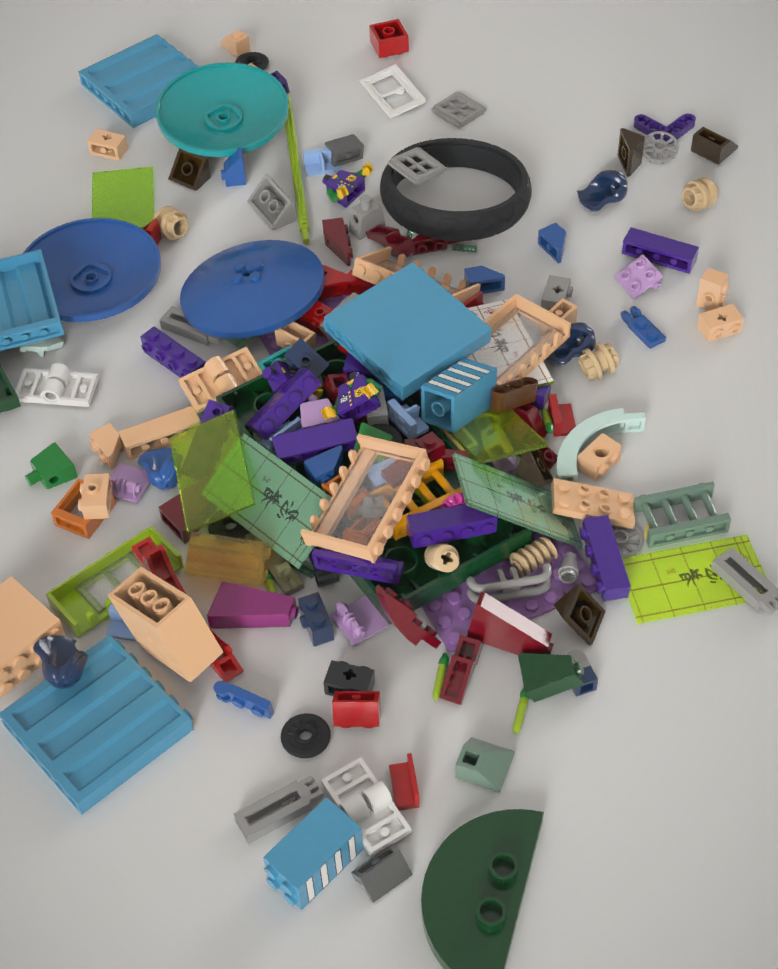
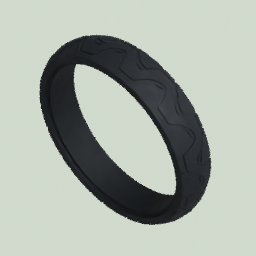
(460, 224)

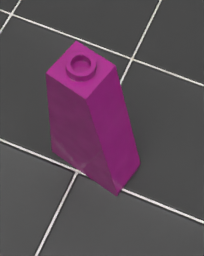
(250, 608)

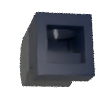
(589, 678)

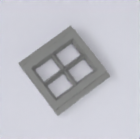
(477, 108)
(407, 172)

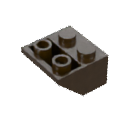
(712, 145)

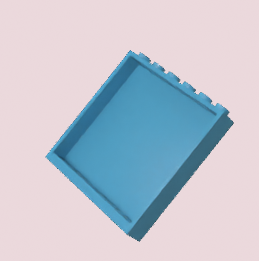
(407, 330)

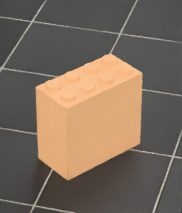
(166, 623)
(21, 625)

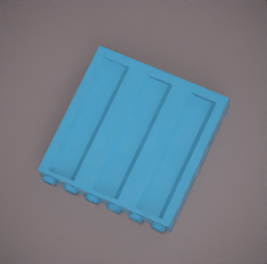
(135, 78)
(26, 301)
(100, 727)

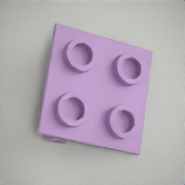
(639, 277)
(129, 482)
(358, 620)

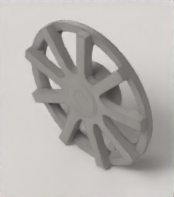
(659, 147)
(623, 540)

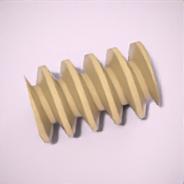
(533, 555)
(449, 558)

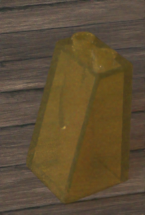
(227, 558)

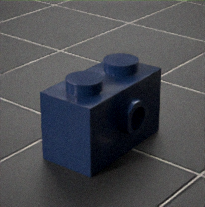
(303, 356)
(315, 619)

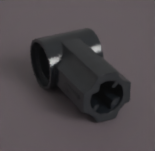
(322, 576)

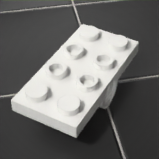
(57, 386)
(368, 804)

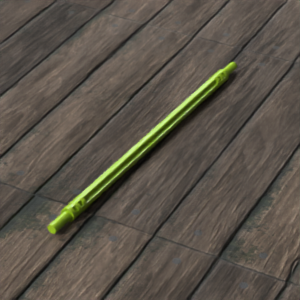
(297, 176)

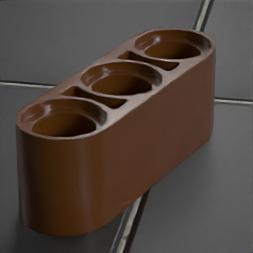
(513, 394)

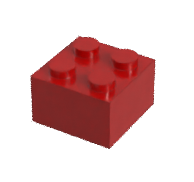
(389, 38)

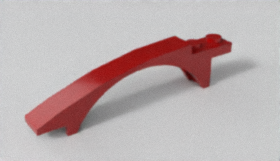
(342, 284)
(157, 562)

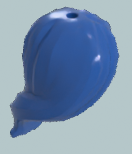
(159, 468)

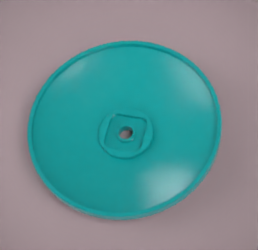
(241, 94)

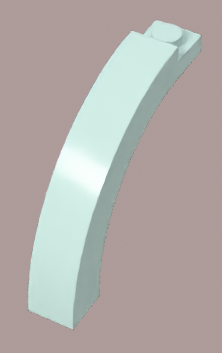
(579, 438)

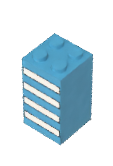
(457, 394)
(313, 853)

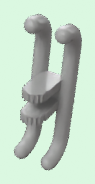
(511, 588)

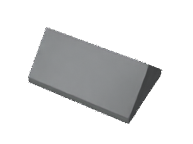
(272, 204)

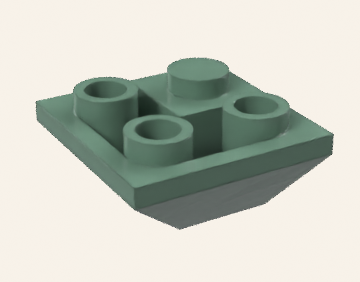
(484, 764)

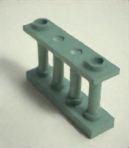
(682, 531)

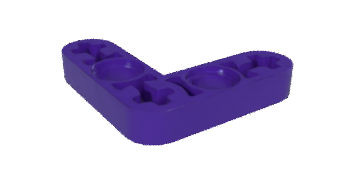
(646, 124)

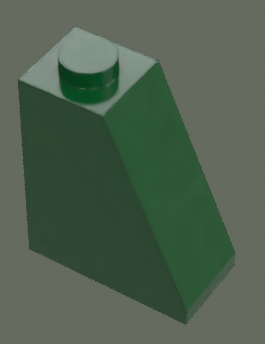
(549, 674)

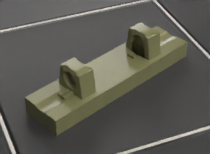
(281, 571)

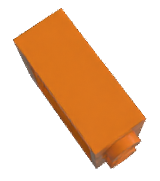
(66, 520)

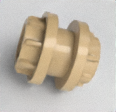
(700, 194)
(172, 222)
(598, 361)

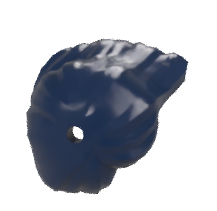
(605, 188)
(580, 338)
(60, 660)

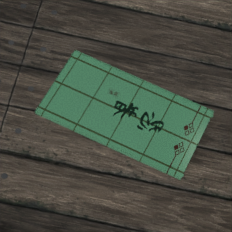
(513, 500)
(281, 505)

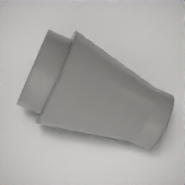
(569, 570)

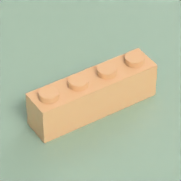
(157, 432)

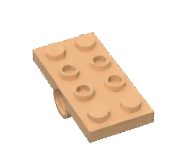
(219, 377)
(590, 501)

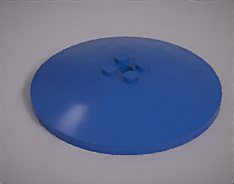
(98, 267)
(279, 289)

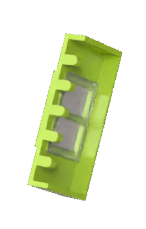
(83, 597)

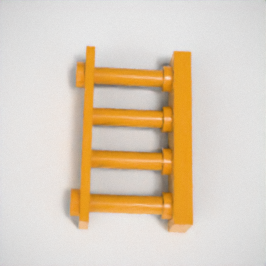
(435, 472)

